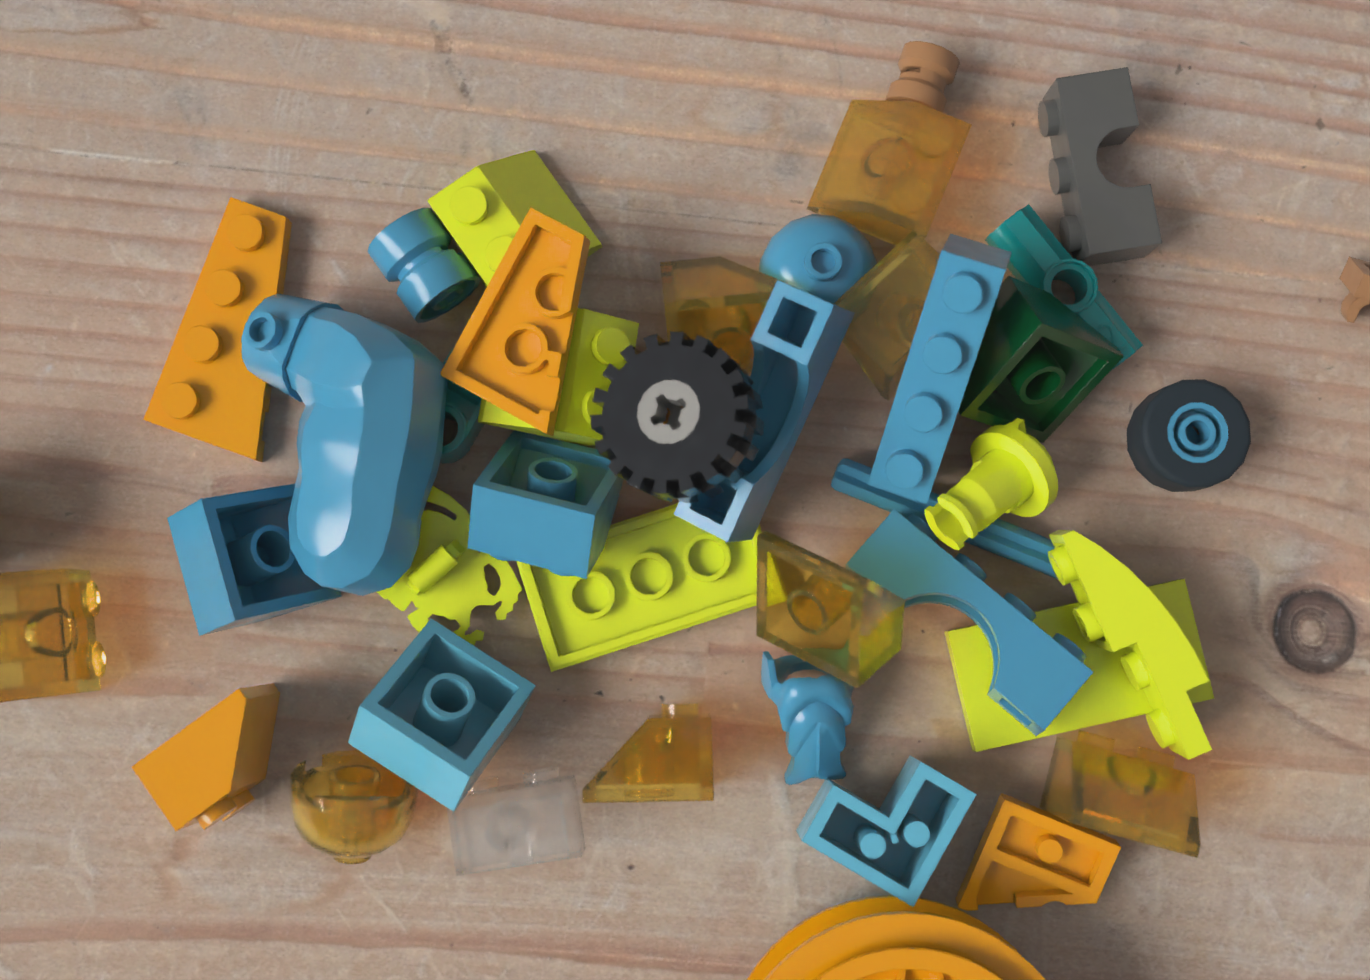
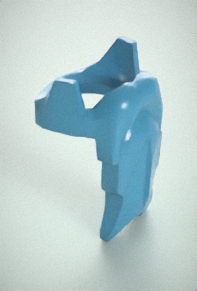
(812, 716)

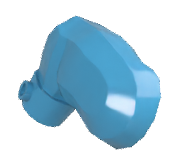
(362, 441)

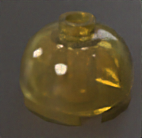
(350, 806)

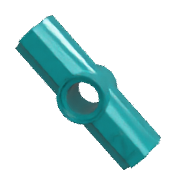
(1040, 258)

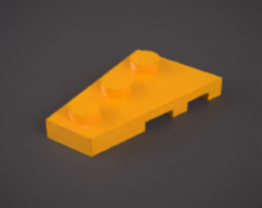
(524, 323)

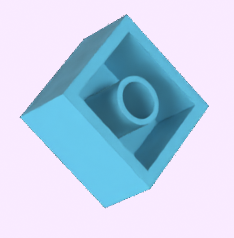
(440, 714)

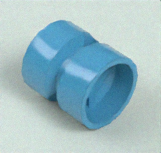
(418, 256)

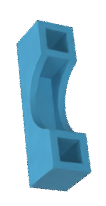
(790, 362)
(938, 367)
(1031, 670)

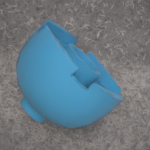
(818, 255)

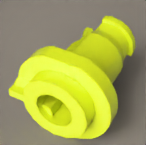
(1007, 476)

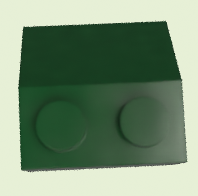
(1034, 362)

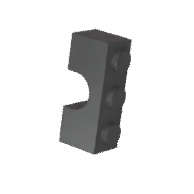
(1100, 218)

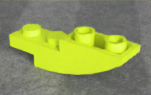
(1126, 614)

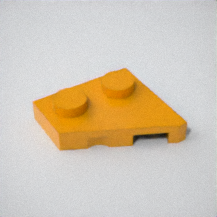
(1036, 860)

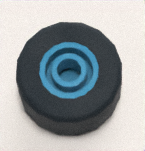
(1167, 446)

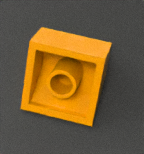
(214, 760)

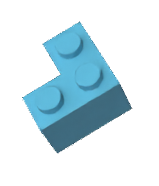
(892, 843)

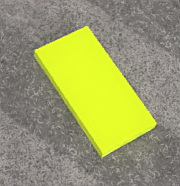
(645, 584)
(1100, 700)

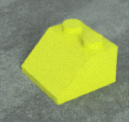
(491, 202)
(593, 346)

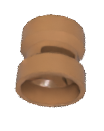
(924, 74)

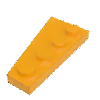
(204, 379)

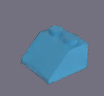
(544, 504)
(241, 559)

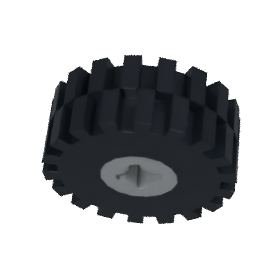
(699, 441)

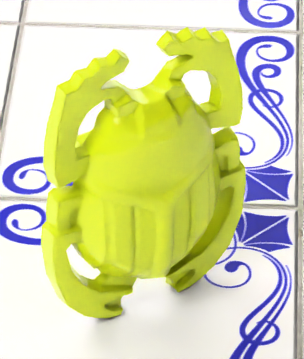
(448, 576)

